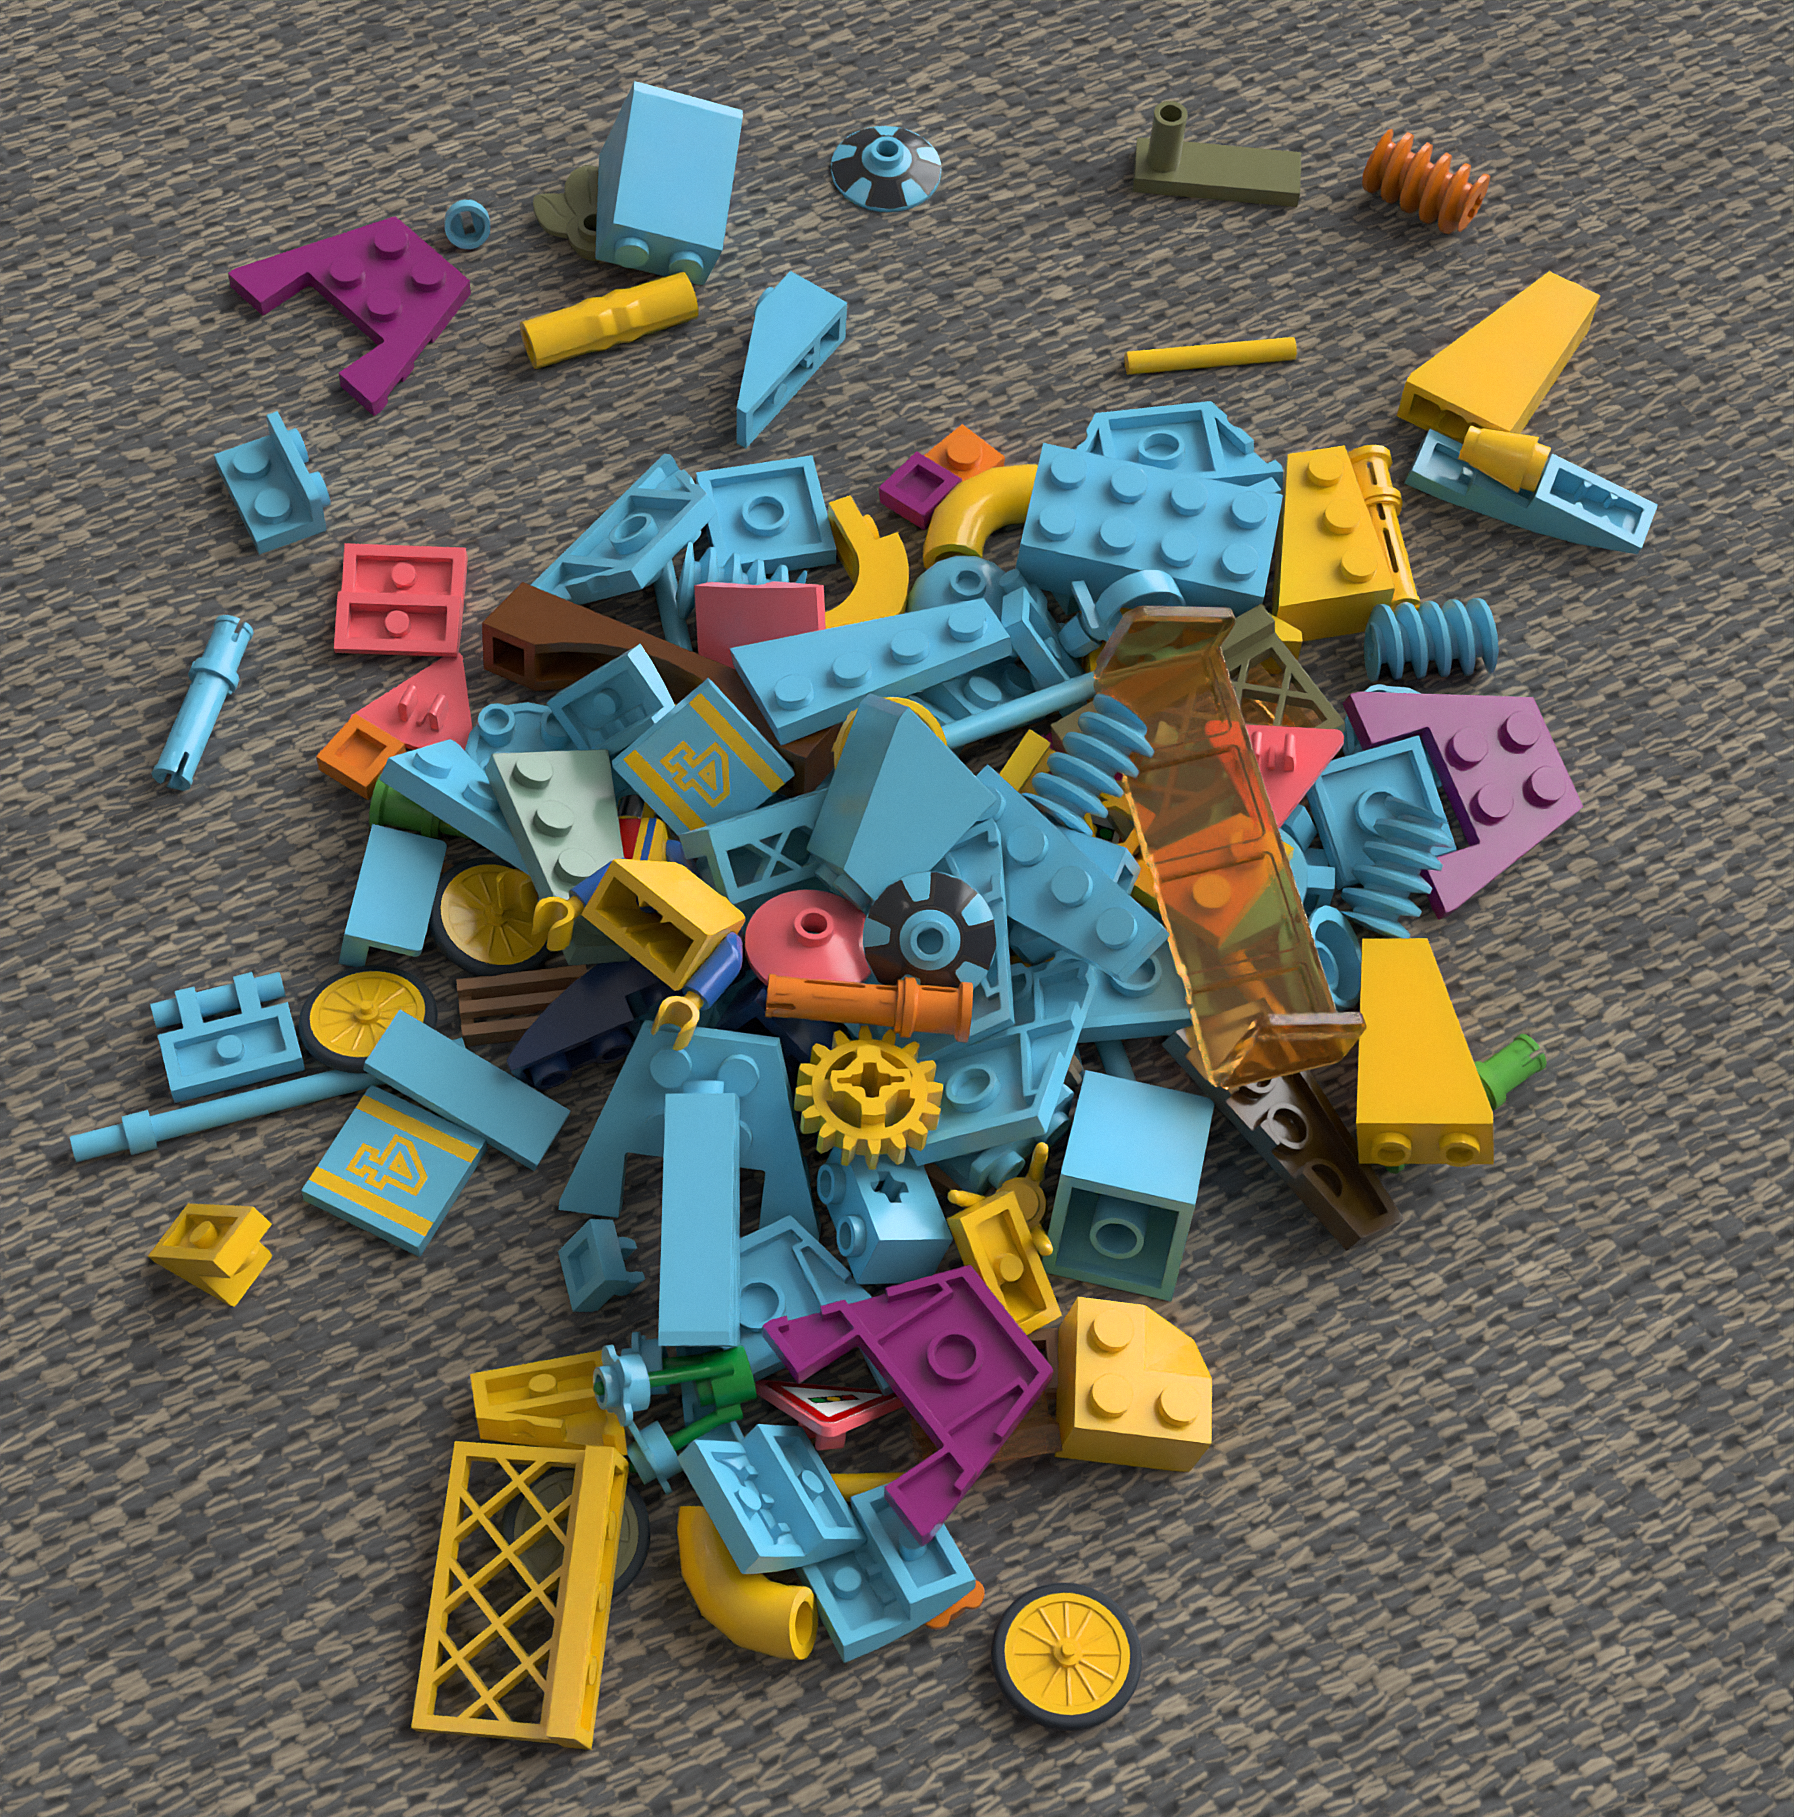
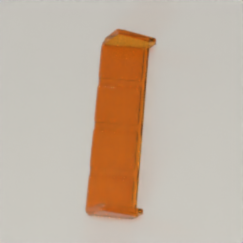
(1219, 854)

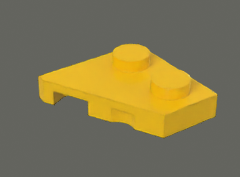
(546, 1405)

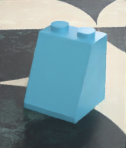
(666, 183)
(891, 803)
(1128, 1185)

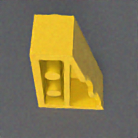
(1326, 549)

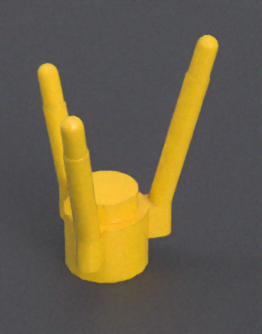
(1029, 1196)

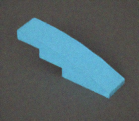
(1565, 504)

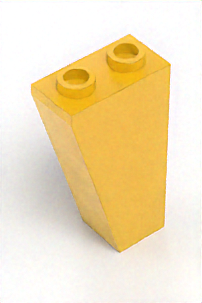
(1414, 1066)

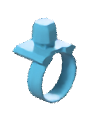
(1099, 618)

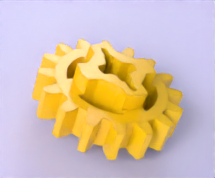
(863, 1090)

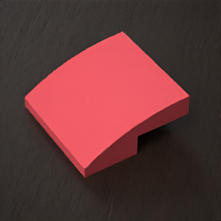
(401, 600)
(750, 614)

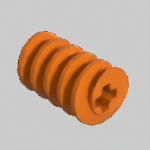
(1424, 184)

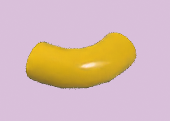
(976, 510)
(744, 1607)

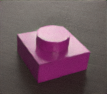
(917, 489)

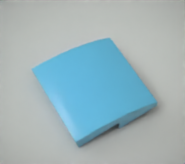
(613, 707)
(772, 1499)
(886, 1582)

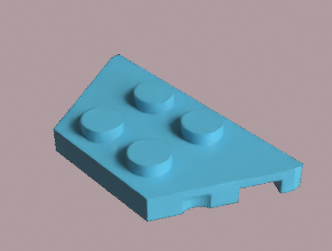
(1181, 439)
(632, 537)

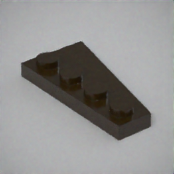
(1304, 1144)

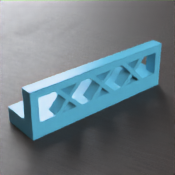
(745, 831)

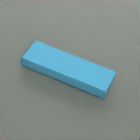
(466, 1089)

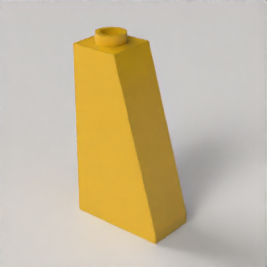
(1502, 364)

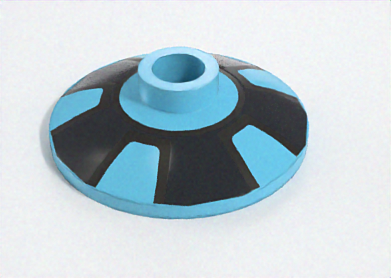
(886, 169)
(925, 902)

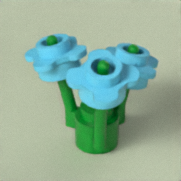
(630, 1380)

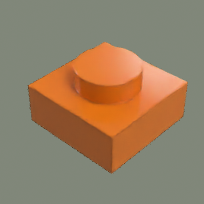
(965, 454)
(358, 755)

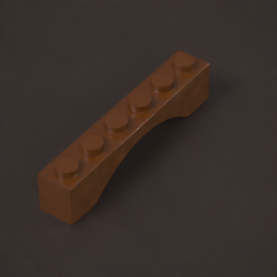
(555, 643)

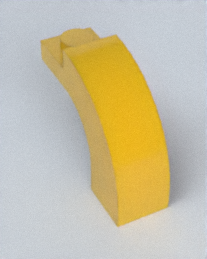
(873, 564)

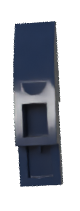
(592, 1021)

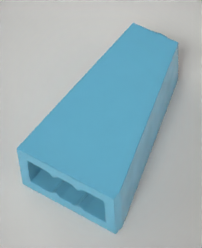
(700, 1218)

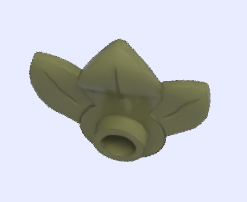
(573, 212)

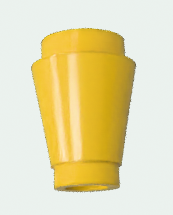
(1506, 457)

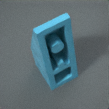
(790, 339)

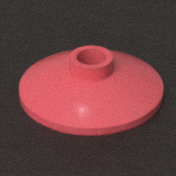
(782, 946)

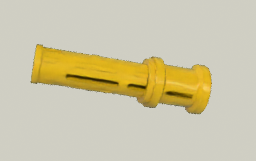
(1384, 506)

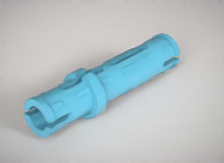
(212, 680)

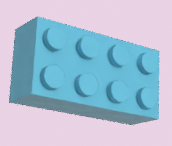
(1119, 517)

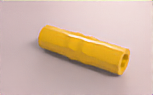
(609, 320)

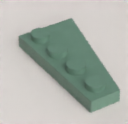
(564, 828)

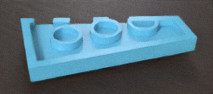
(1062, 891)

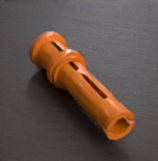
(903, 1006)

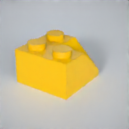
(1130, 1388)

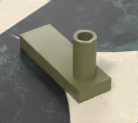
(1211, 171)

